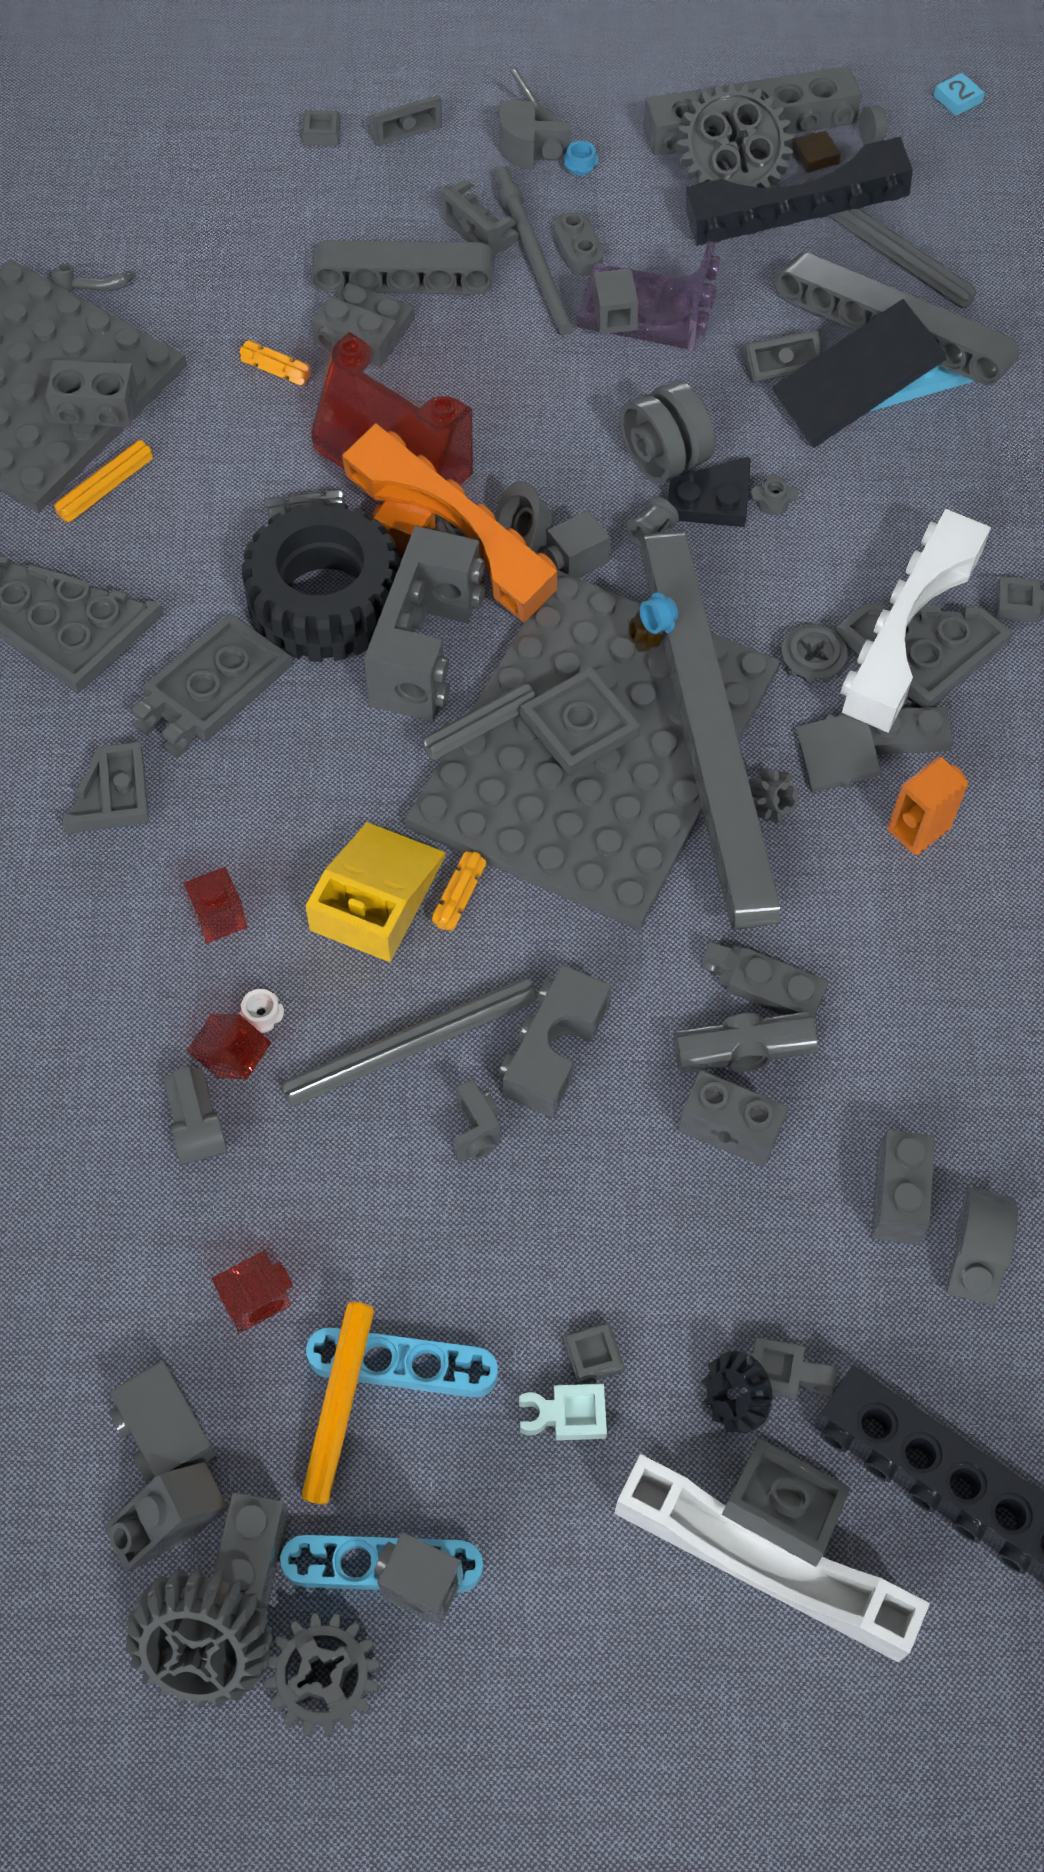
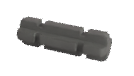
(277, 504)

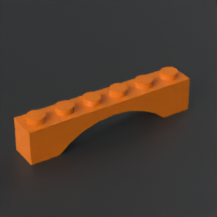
(391, 472)

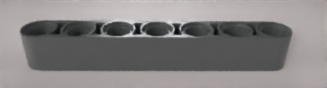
(856, 299)

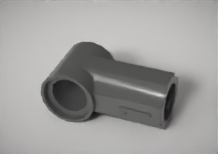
(195, 1125)

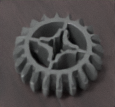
(185, 1634)

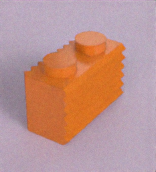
(927, 805)

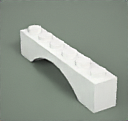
(884, 678)
(831, 1592)

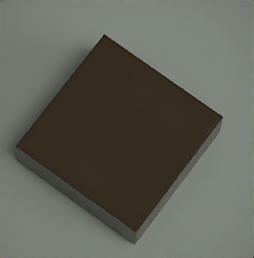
(816, 151)

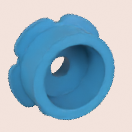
(580, 158)
(659, 613)

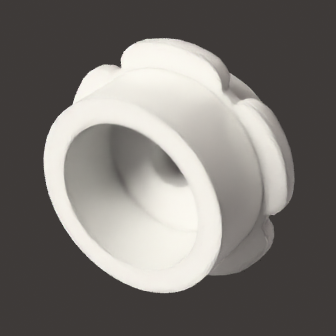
(262, 999)

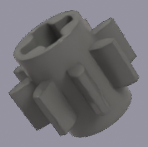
(773, 794)

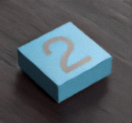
(959, 94)

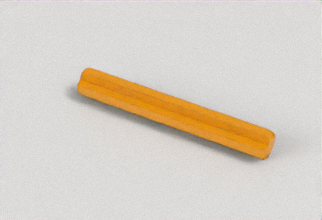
(337, 1403)

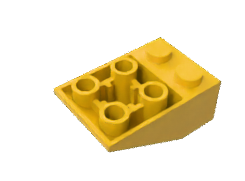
(373, 891)

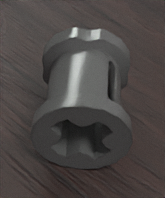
(655, 519)

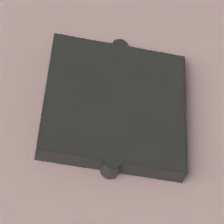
(838, 752)

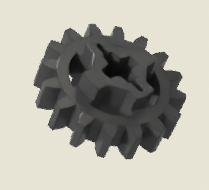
(299, 1688)

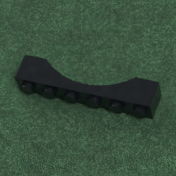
(730, 210)

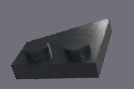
(713, 494)

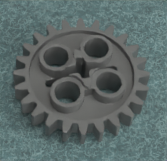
(763, 135)

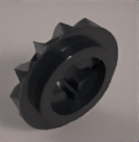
(749, 1409)

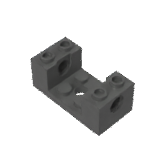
(436, 578)

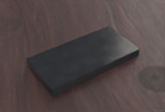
(859, 373)

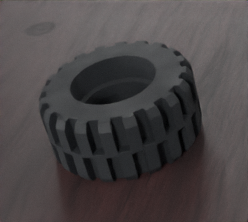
(312, 541)

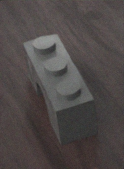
(569, 1006)

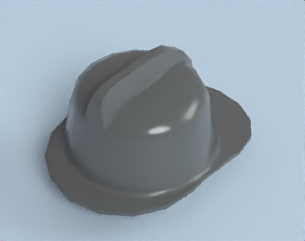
(525, 513)

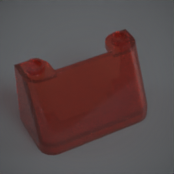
(355, 402)

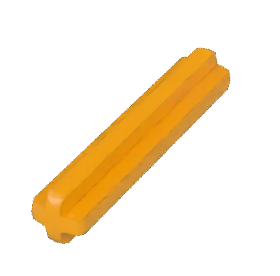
(103, 481)

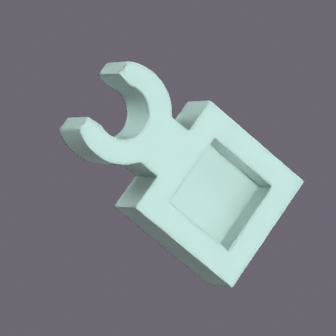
(575, 1412)

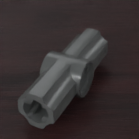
(745, 1042)

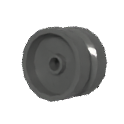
(667, 431)

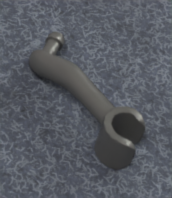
(66, 280)

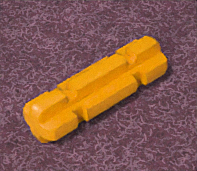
(275, 362)
(459, 891)

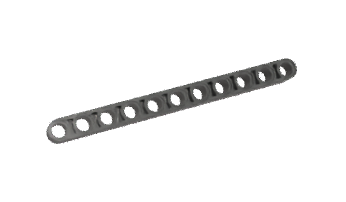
(711, 737)

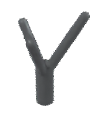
(541, 112)

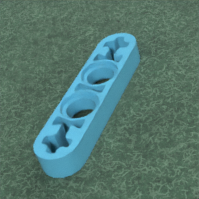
(403, 1354)
(373, 1546)

